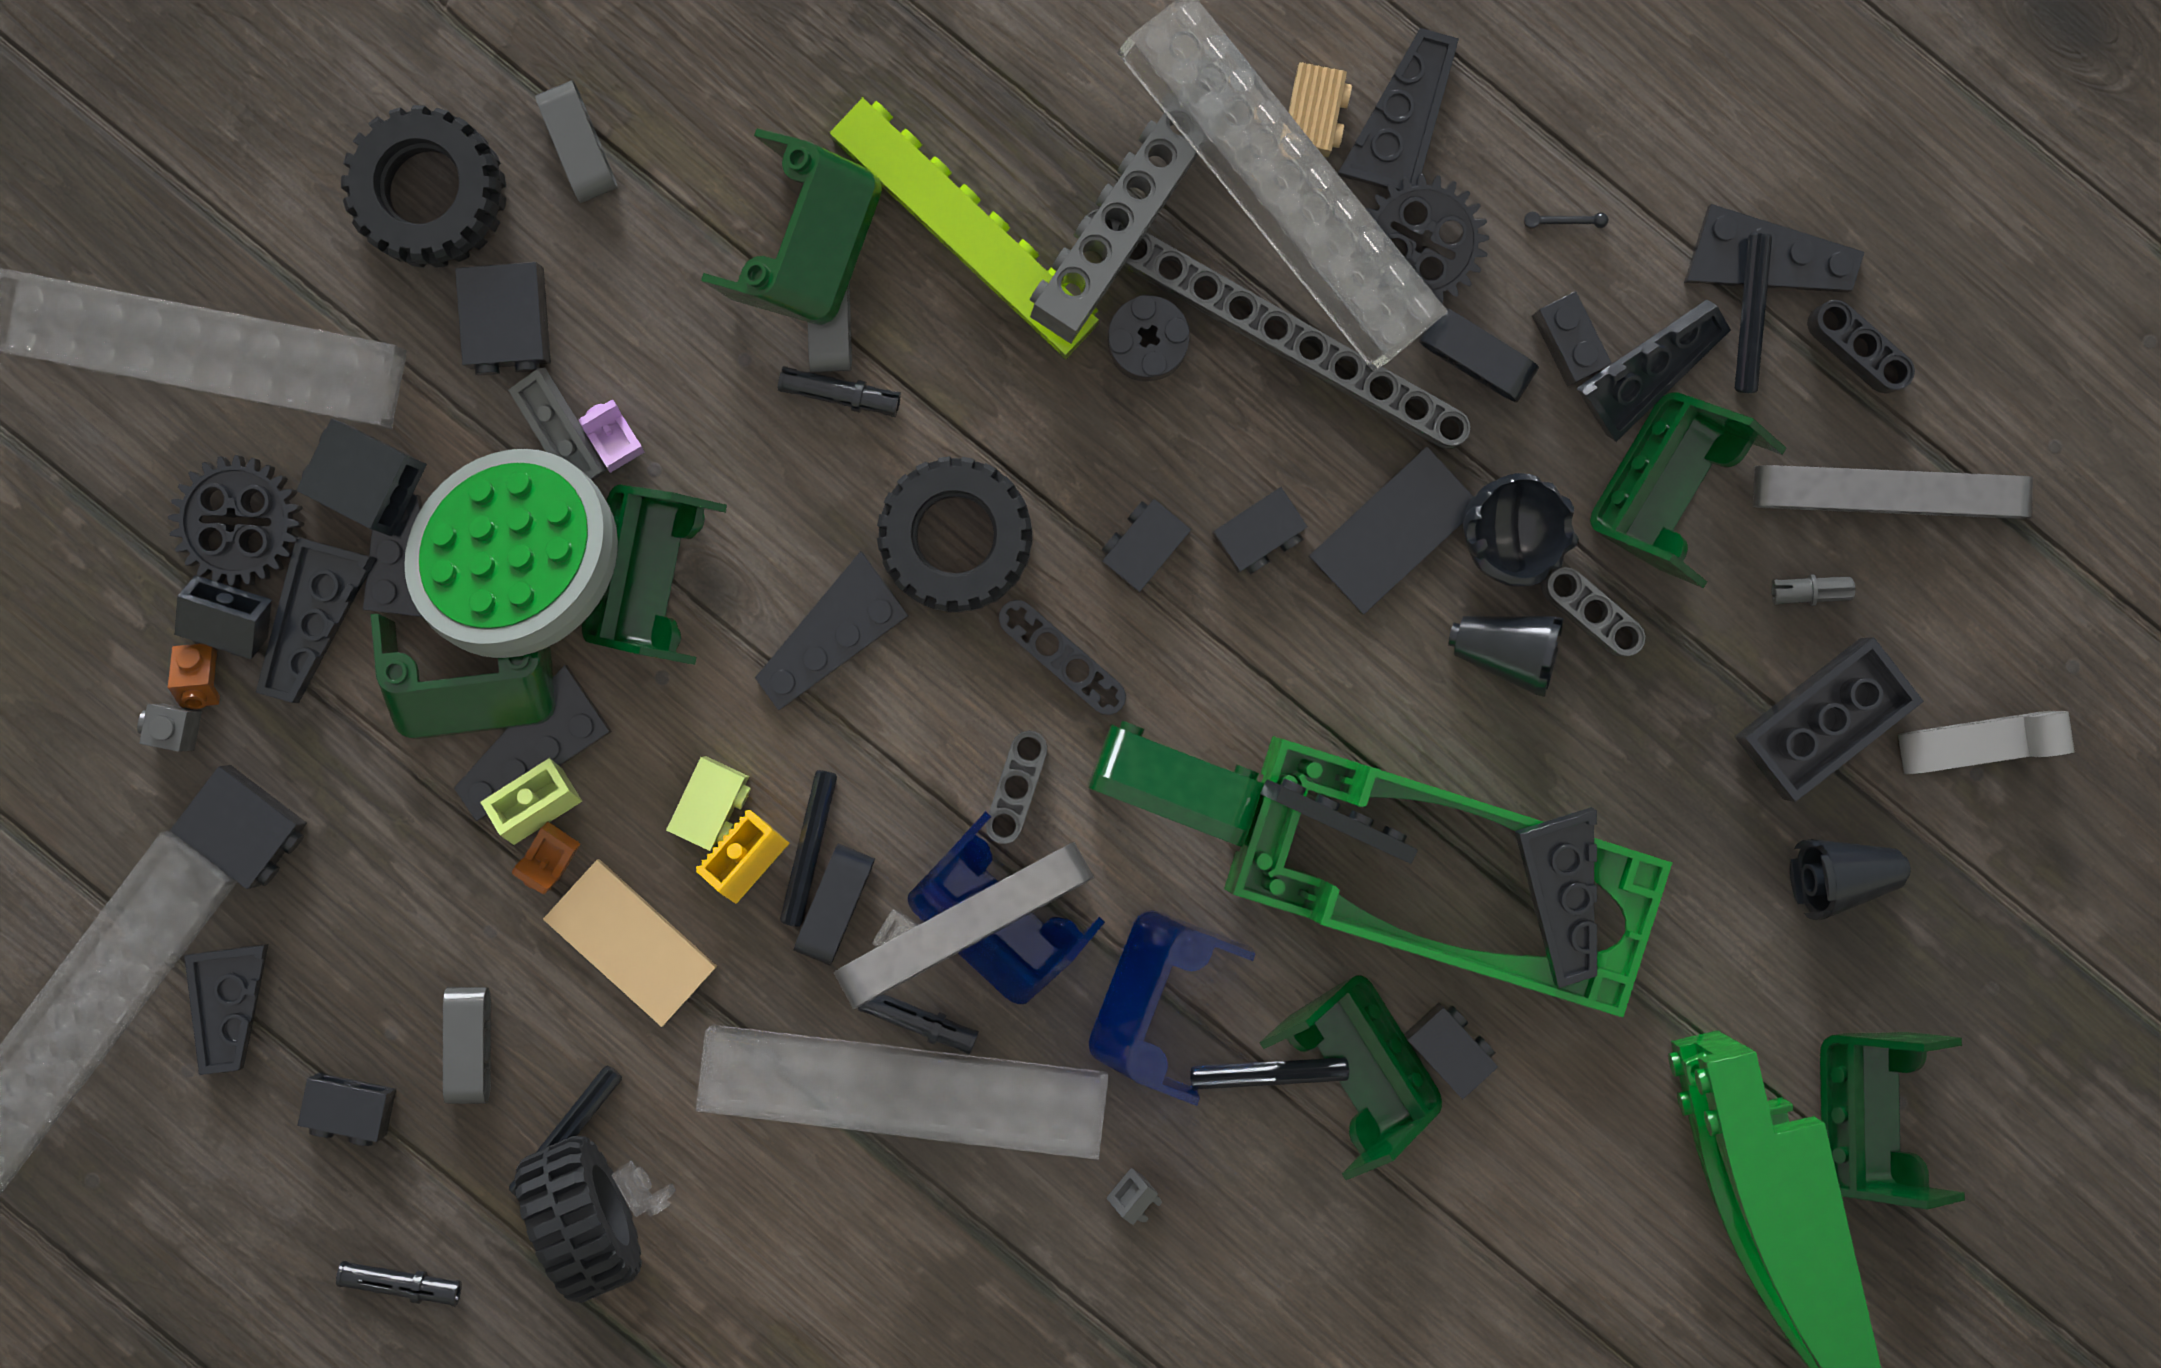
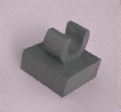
(1133, 1197)

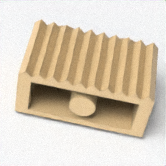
(1316, 104)

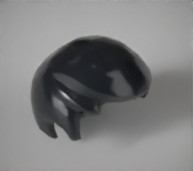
(1519, 529)

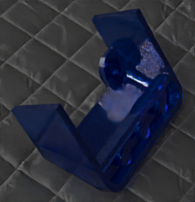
(1019, 956)
(1134, 992)

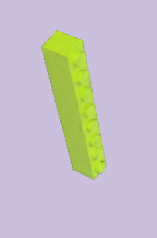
(950, 213)

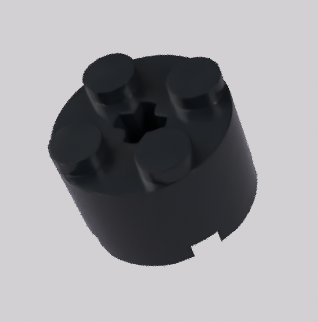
(1147, 315)

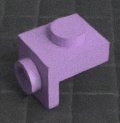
(610, 435)

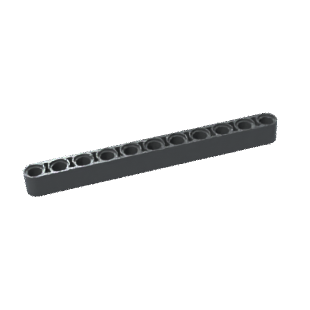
(1288, 346)

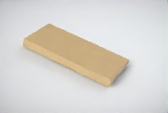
(630, 942)

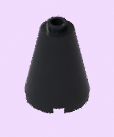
(1510, 647)
(1843, 875)

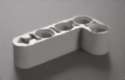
(1986, 741)

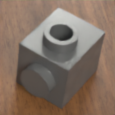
(169, 727)

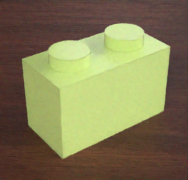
(531, 801)
(708, 803)

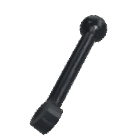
(1533, 219)

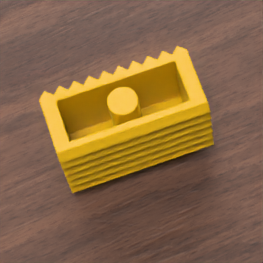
(742, 856)

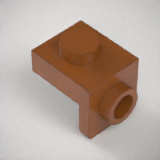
(193, 676)
(546, 858)

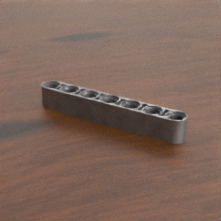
(1892, 491)
(963, 925)

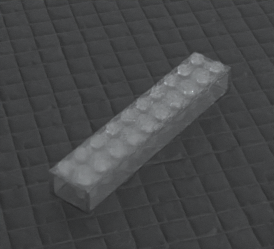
(1281, 181)
(199, 349)
(101, 990)
(902, 1091)

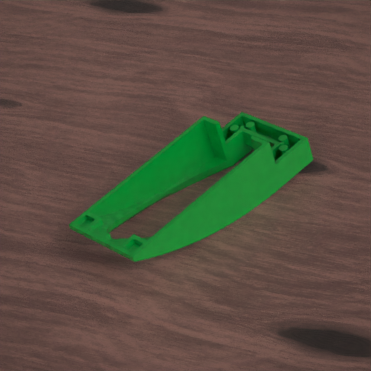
(1260, 875)
(1776, 1201)

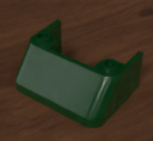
(821, 238)
(1664, 473)
(647, 551)
(508, 699)
(1176, 784)
(1385, 1077)
(1864, 1116)

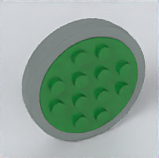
(511, 553)

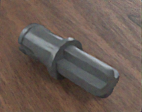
(1812, 590)

